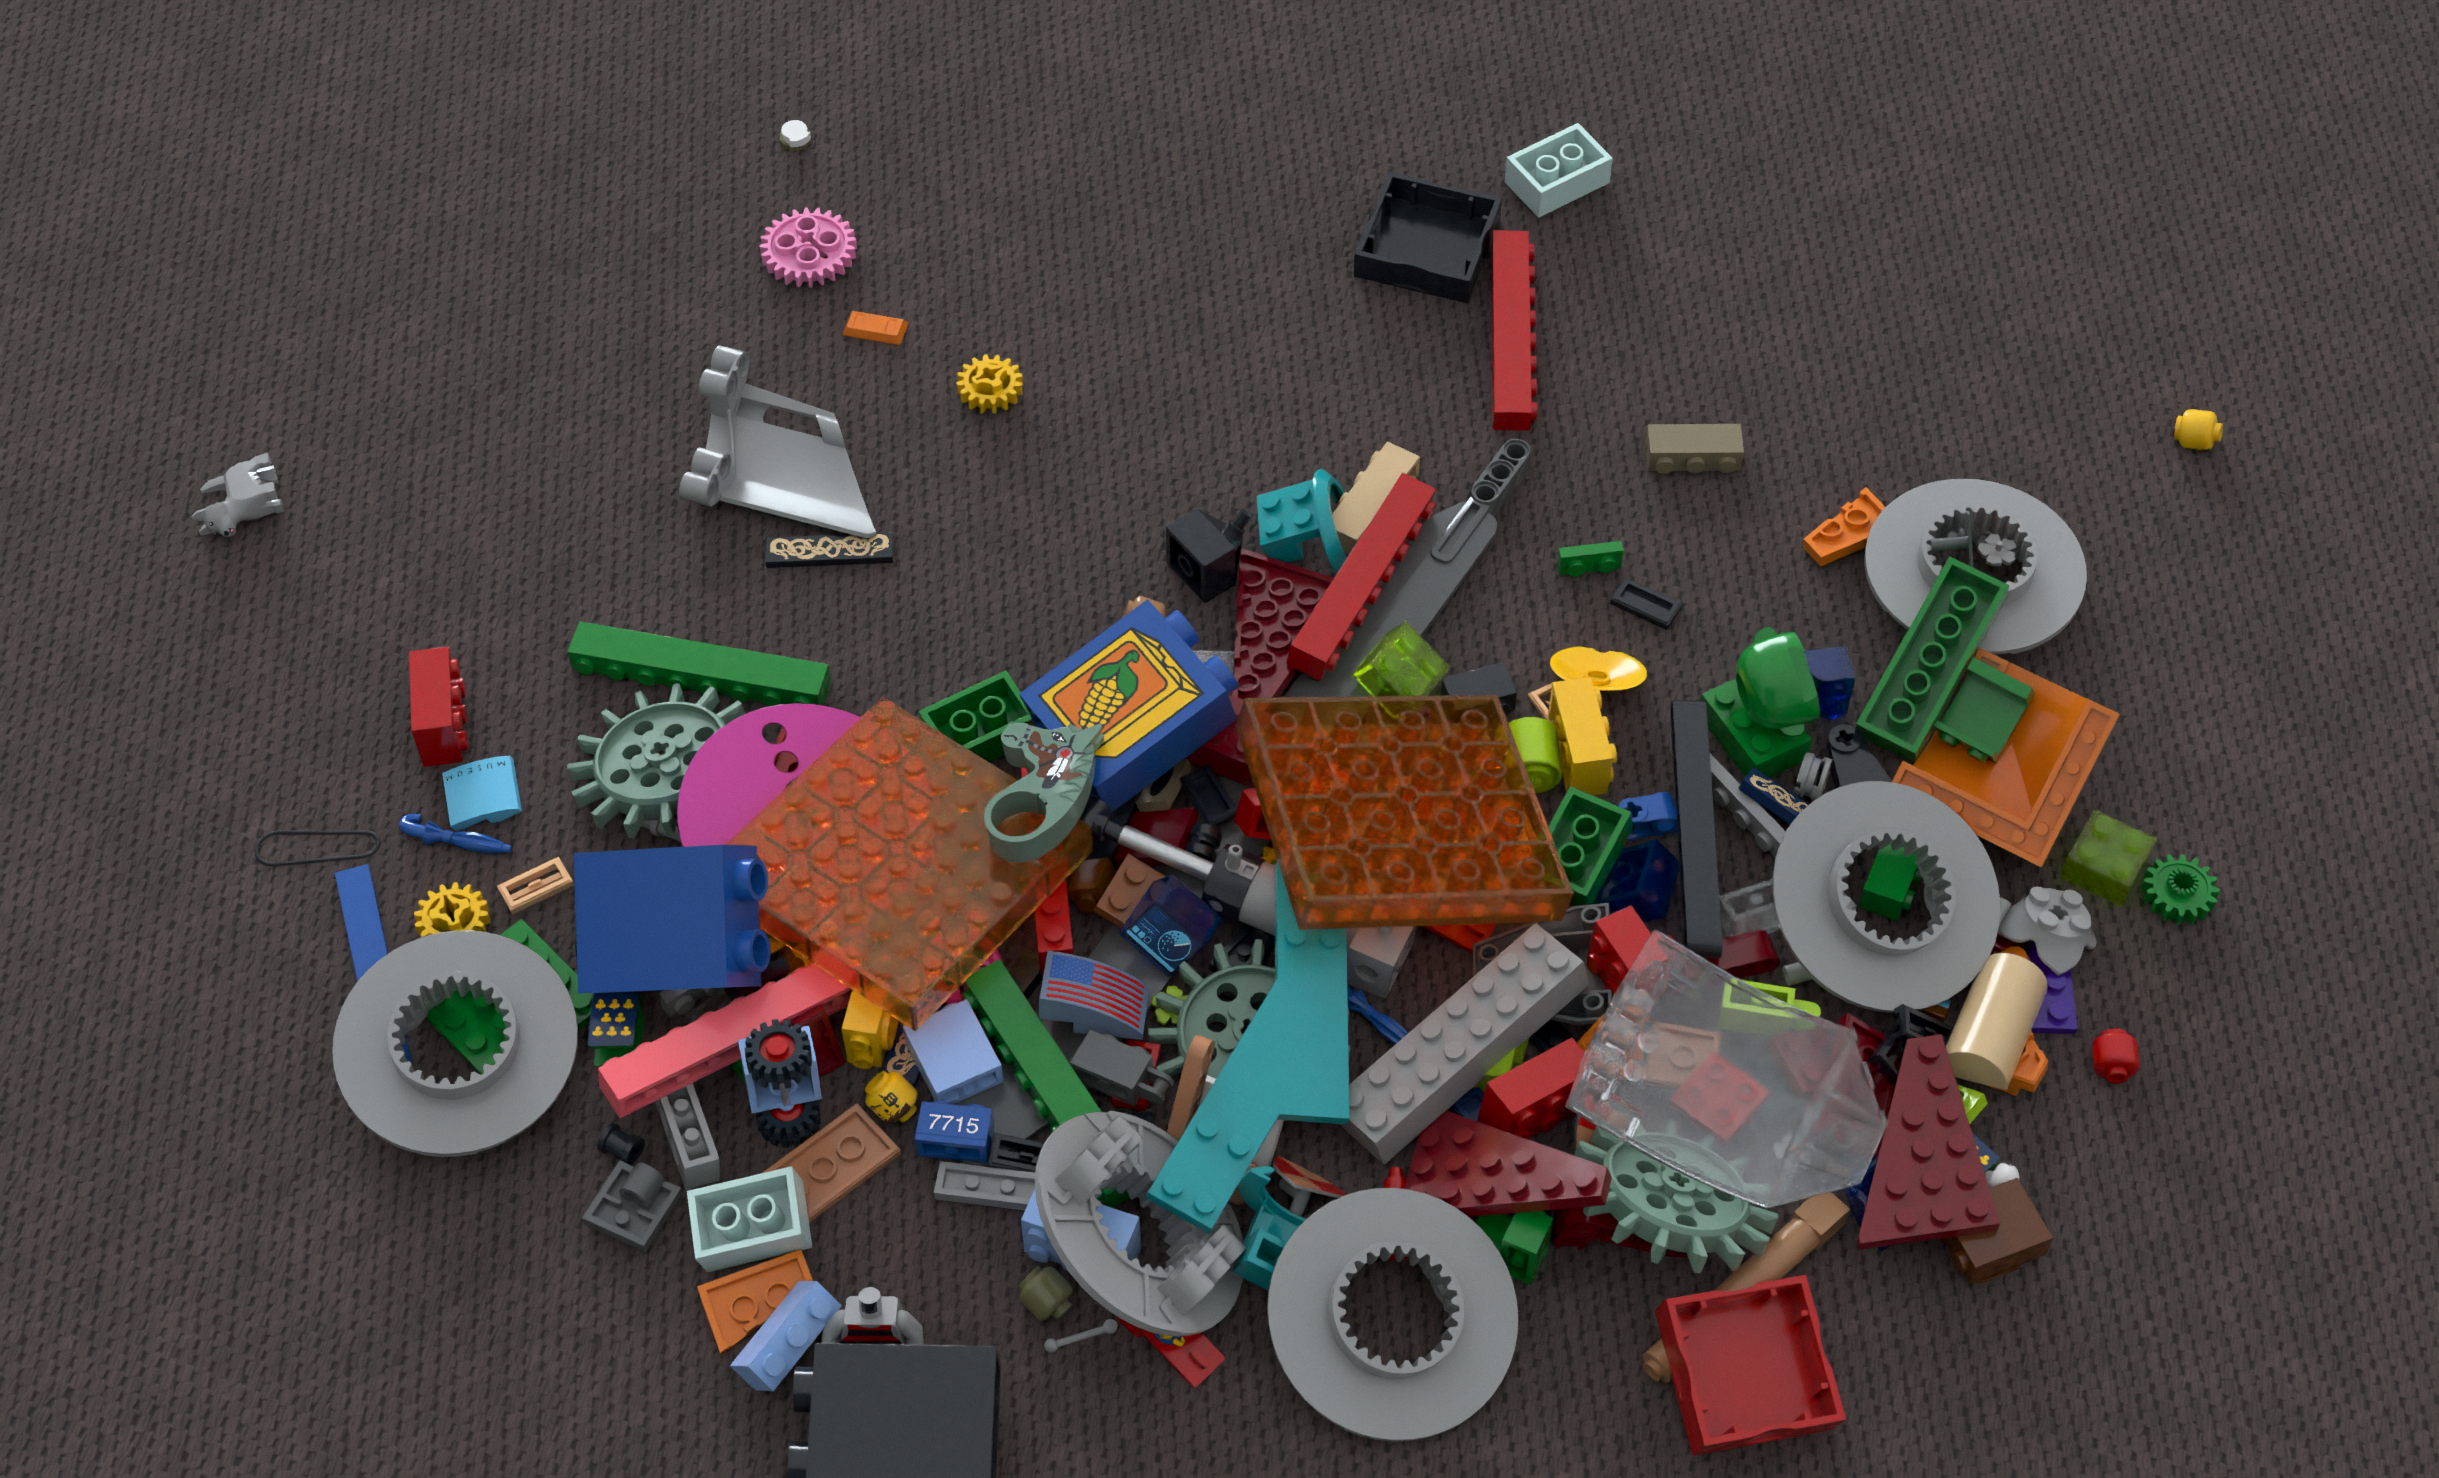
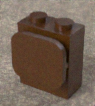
(2018, 1240)

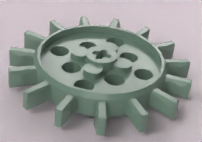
(646, 758)
(1203, 1007)
(1674, 1208)

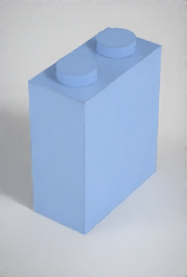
(954, 1054)

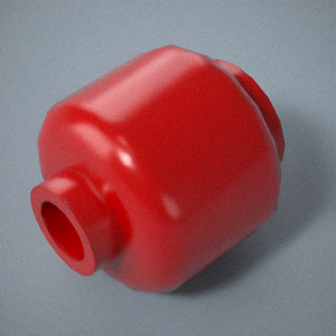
(2114, 1055)

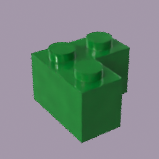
(1520, 1240)

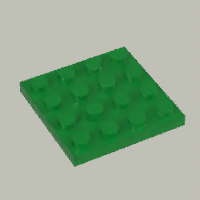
(478, 1028)

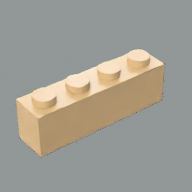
(1369, 491)

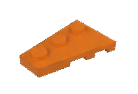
(1846, 531)
(747, 1298)

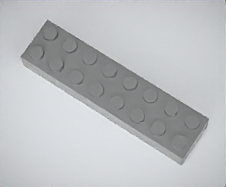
(1462, 1041)

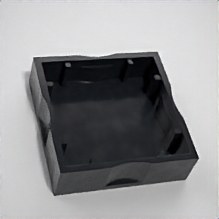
(1427, 237)

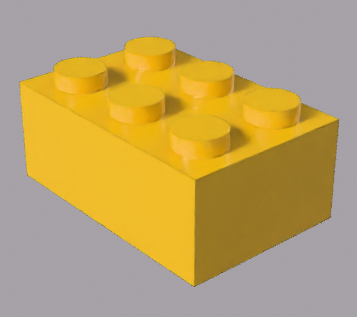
(1582, 736)

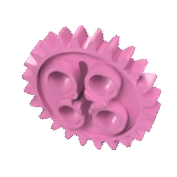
(808, 247)

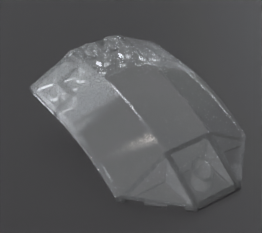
(1728, 1082)

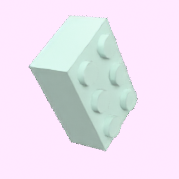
(1558, 170)
(749, 1219)

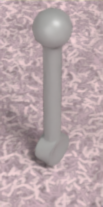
(1110, 1326)

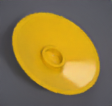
(1608, 670)

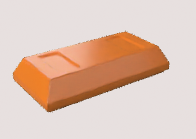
(875, 328)

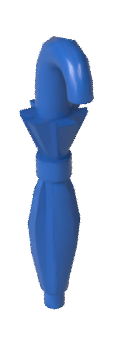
(468, 840)
(1383, 1024)

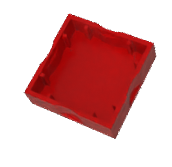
(1749, 1365)

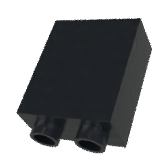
(898, 1412)

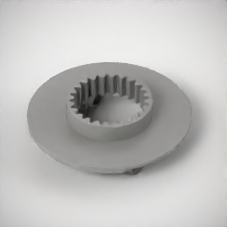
(2039, 600)
(1835, 948)
(472, 1113)
(1128, 1154)
(1466, 1278)

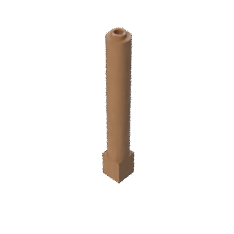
(1807, 1230)

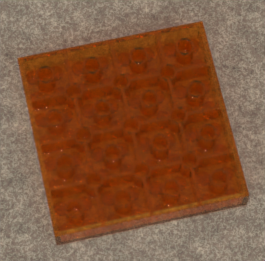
(1401, 811)
(890, 864)

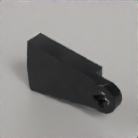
(1852, 762)

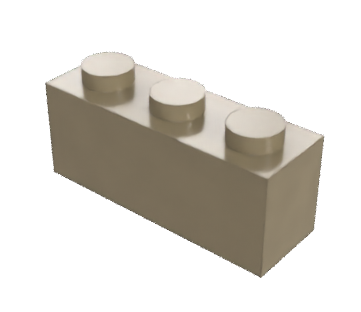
(1694, 447)

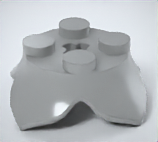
(2055, 923)

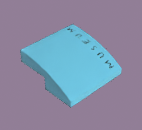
(482, 792)

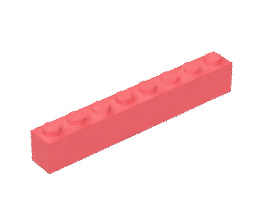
(712, 1040)

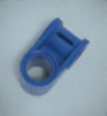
(1651, 815)

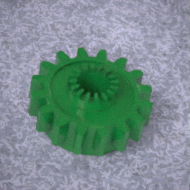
(2163, 891)

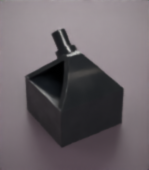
(1206, 551)

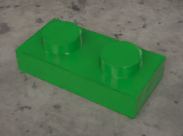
(1589, 558)

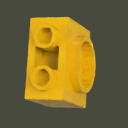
(867, 1032)

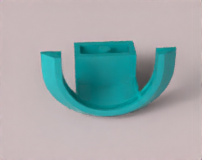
(1299, 515)
(1268, 1230)

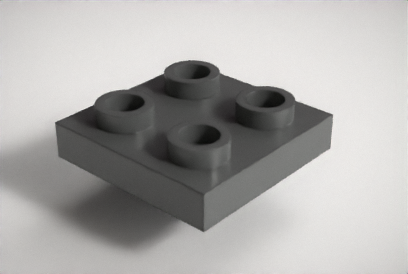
(633, 1205)

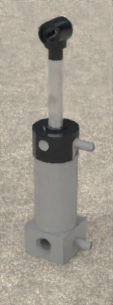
(1244, 890)

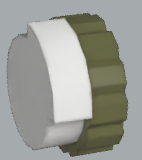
(795, 135)

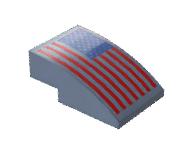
(1092, 996)

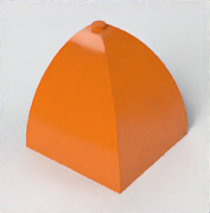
(2037, 776)

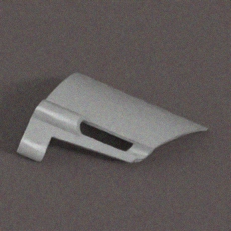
(768, 464)

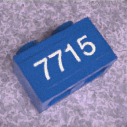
(954, 1131)

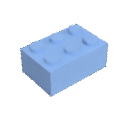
(1121, 1226)

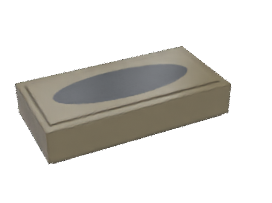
(1163, 791)

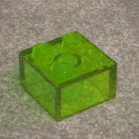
(1401, 665)
(2108, 857)

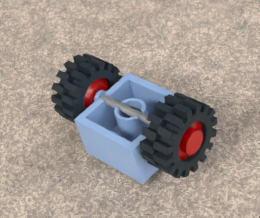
(782, 1081)

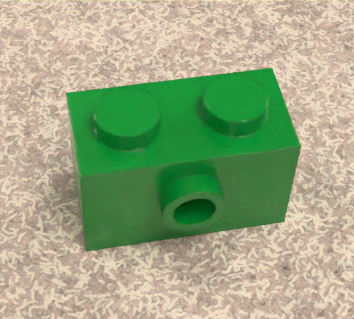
(1890, 883)

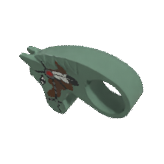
(1057, 785)

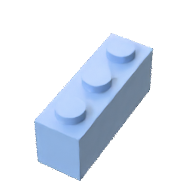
(785, 1335)

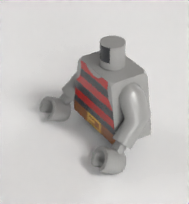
(873, 1320)

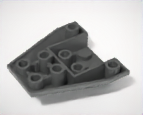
(1575, 935)

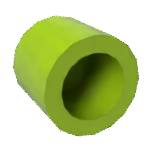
(1539, 751)

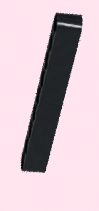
(1696, 828)

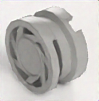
(1809, 774)

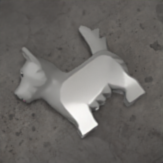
(249, 496)

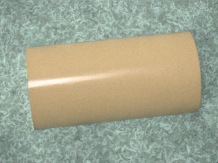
(1996, 1020)

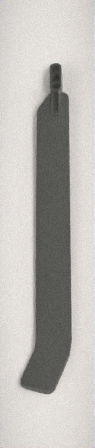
(1416, 594)

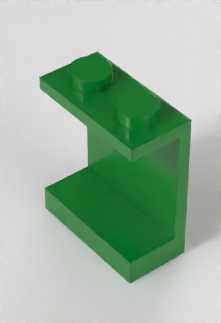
(1984, 711)

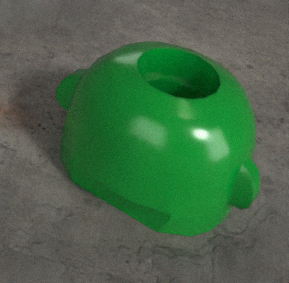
(1777, 683)

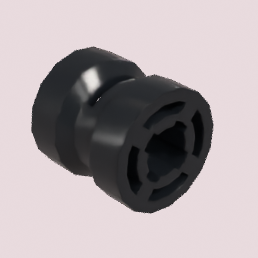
(1204, 841)

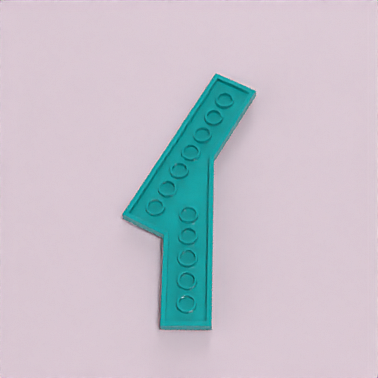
(1283, 1068)

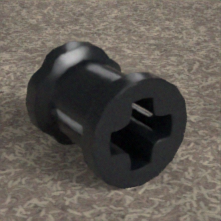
(620, 1144)

